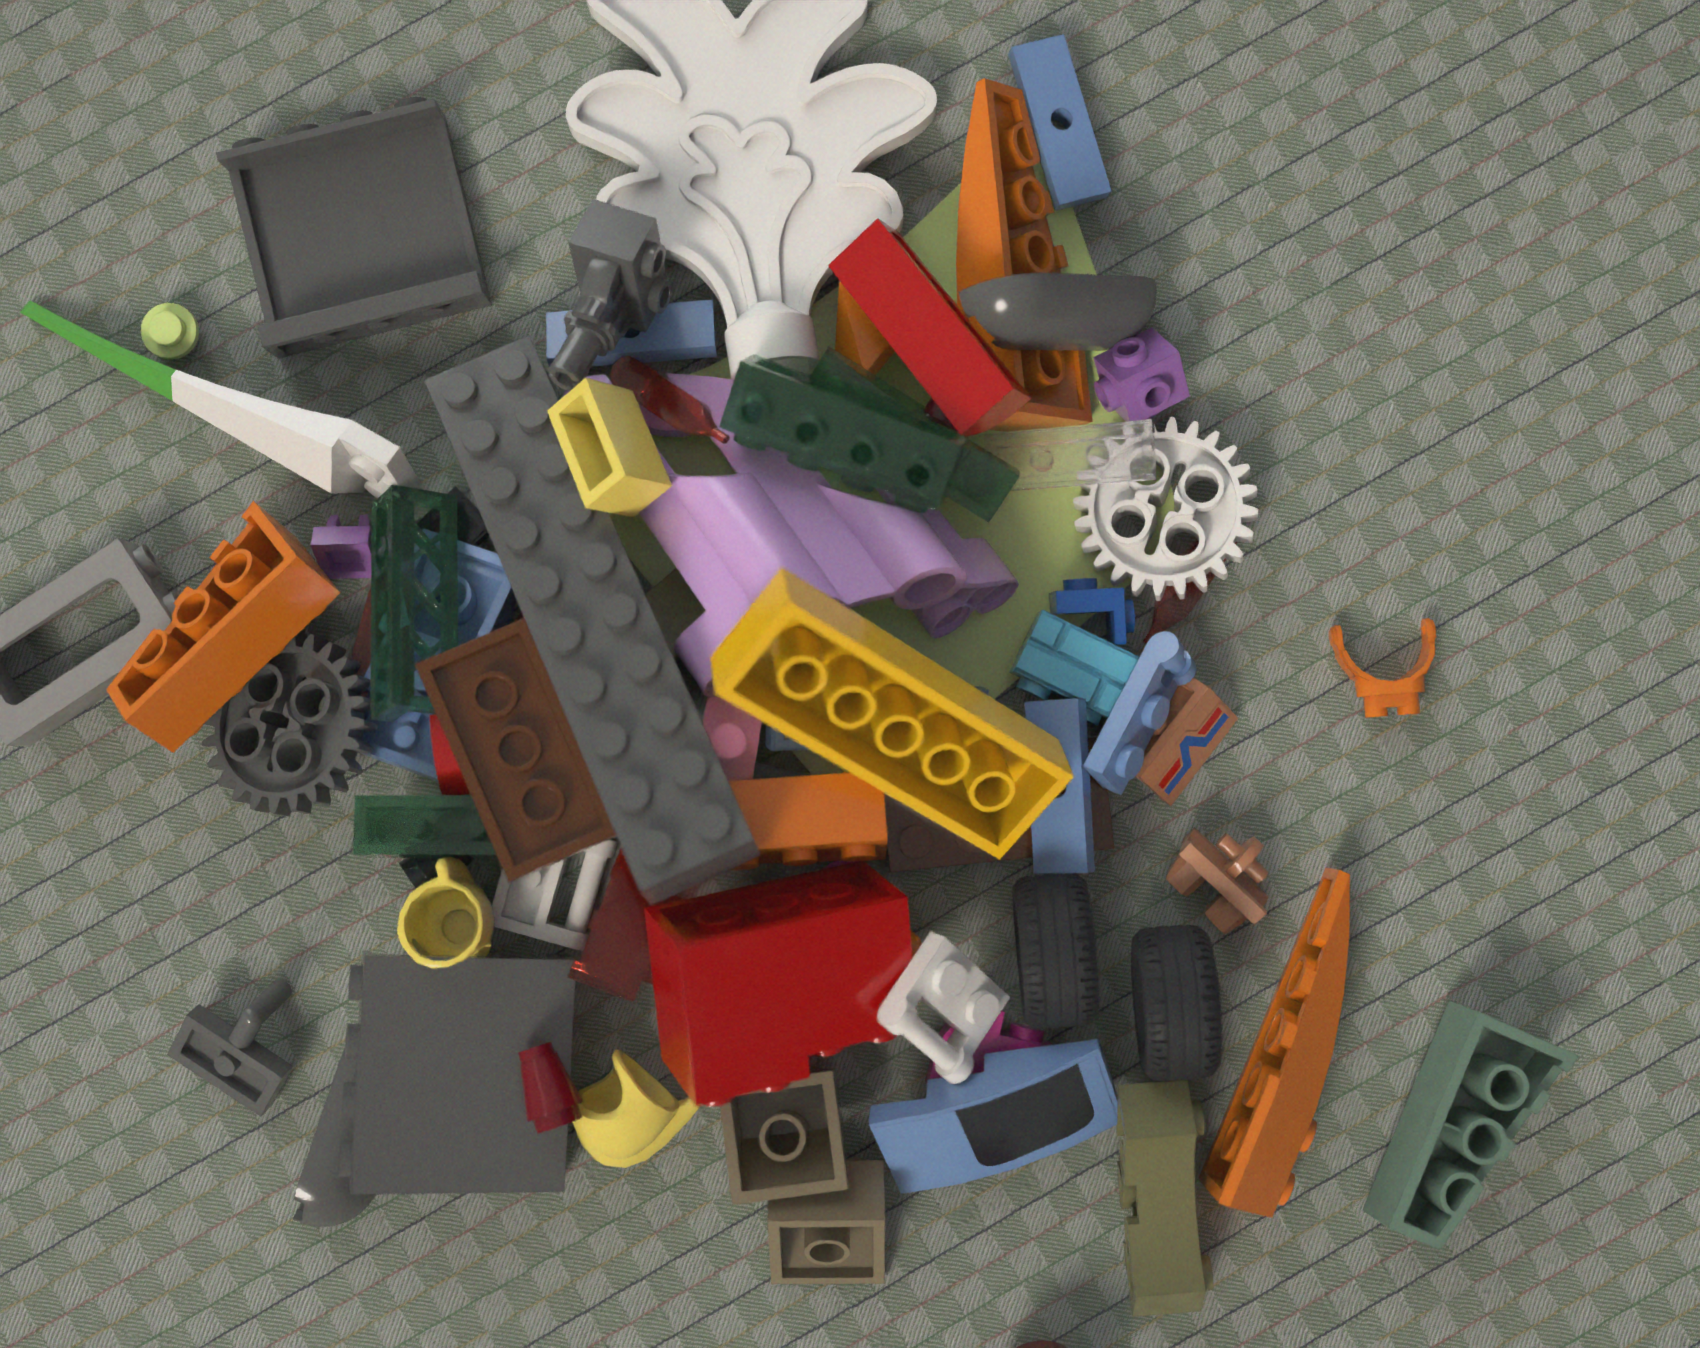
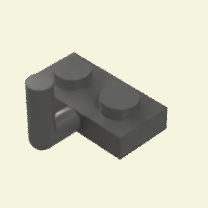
(230, 1055)

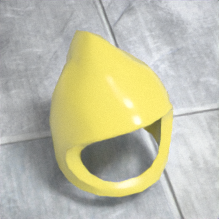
(446, 917)
(629, 1115)

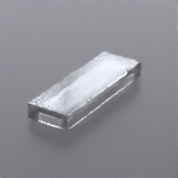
(1078, 454)

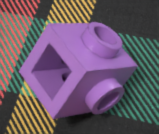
(1140, 376)

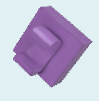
(343, 549)

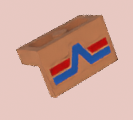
(1185, 740)

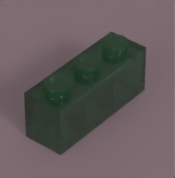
(419, 827)

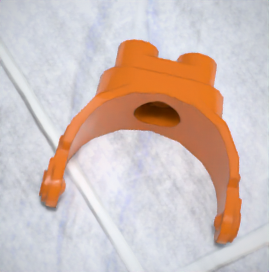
(1383, 694)

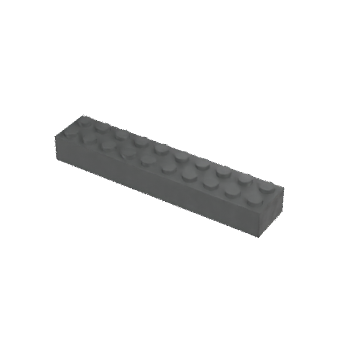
(592, 627)

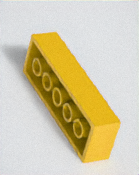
(888, 714)

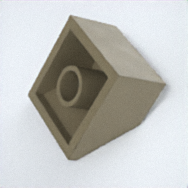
(786, 1141)
(831, 1234)

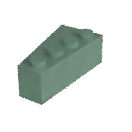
(1460, 1121)

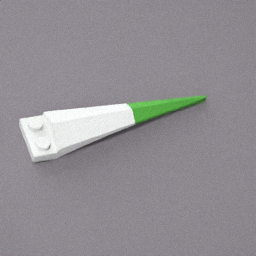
(315, 445)

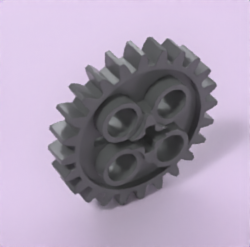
(291, 725)

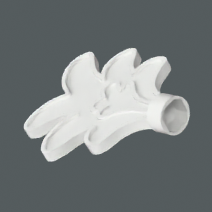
(749, 152)

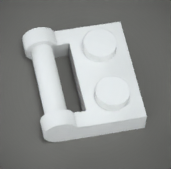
(528, 902)
(956, 993)

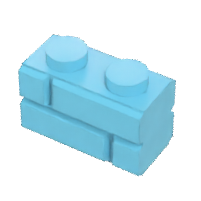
(1072, 665)

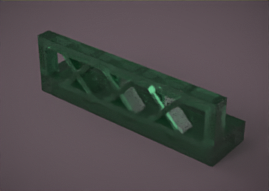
(394, 592)

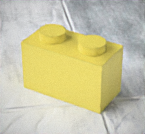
(609, 448)

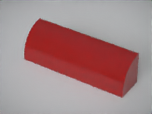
(928, 330)

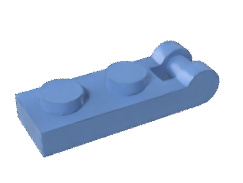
(1139, 711)

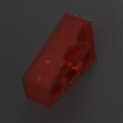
(617, 946)

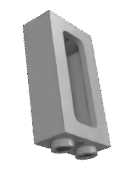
(137, 571)

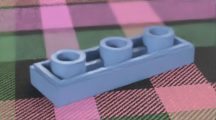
(1053, 93)
(678, 333)
(1064, 829)

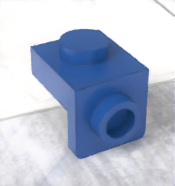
(1082, 597)

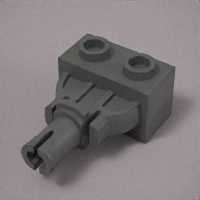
(619, 284)

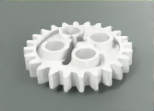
(1213, 523)

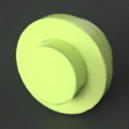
(169, 331)

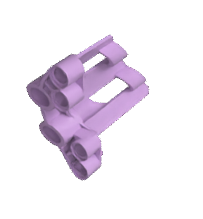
(743, 527)

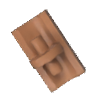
(1238, 895)

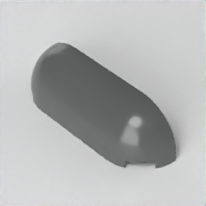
(1061, 310)
(322, 1193)

